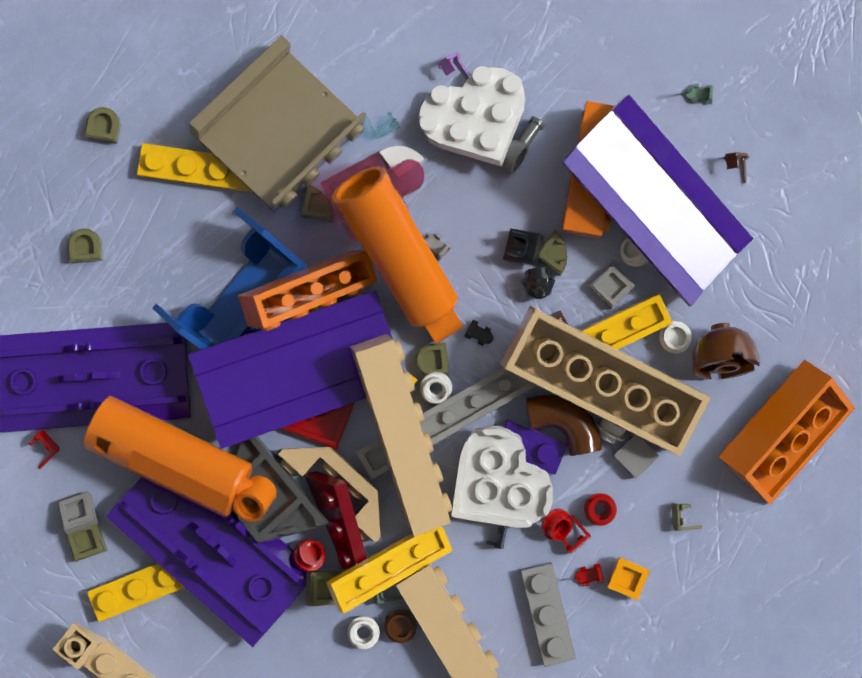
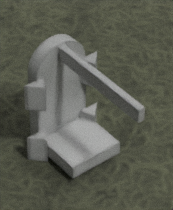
(437, 245)

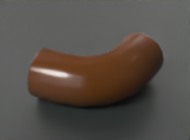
(569, 418)

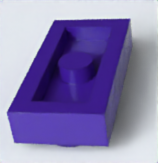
(539, 448)

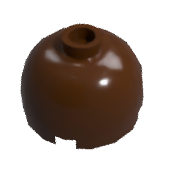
(725, 352)

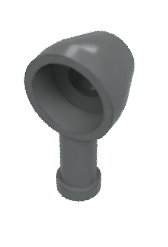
(519, 148)

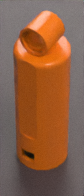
(398, 251)
(177, 461)

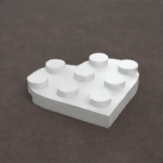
(475, 117)
(497, 481)

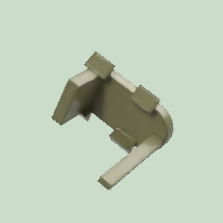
(677, 521)

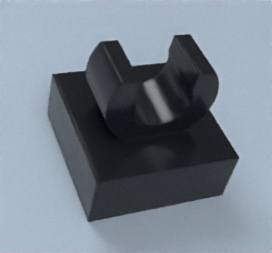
(523, 247)

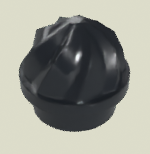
(538, 282)

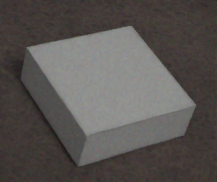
(612, 286)
(635, 455)
(77, 512)

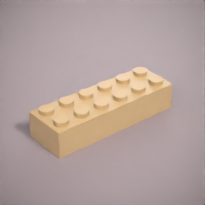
(604, 381)

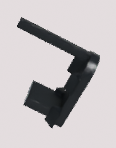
(483, 335)
(500, 544)

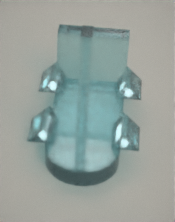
(384, 130)

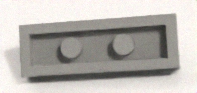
(548, 614)

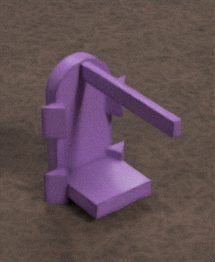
(448, 66)

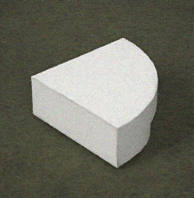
(397, 154)

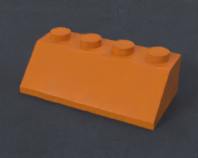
(787, 431)

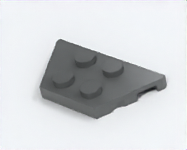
(292, 508)

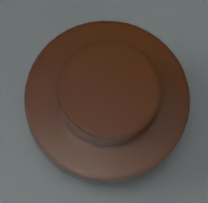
(400, 626)

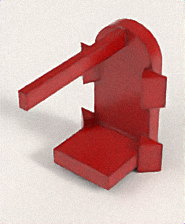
(49, 444)
(581, 539)
(585, 575)

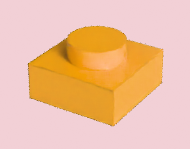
(628, 578)

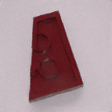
(336, 506)

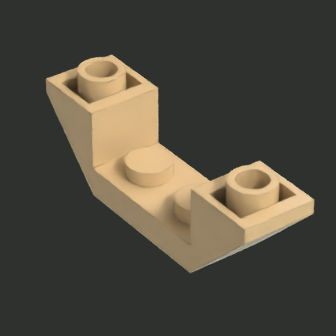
(303, 459)
(98, 654)

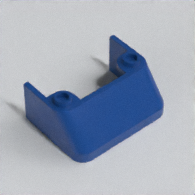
(225, 318)

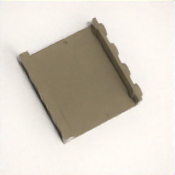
(276, 126)

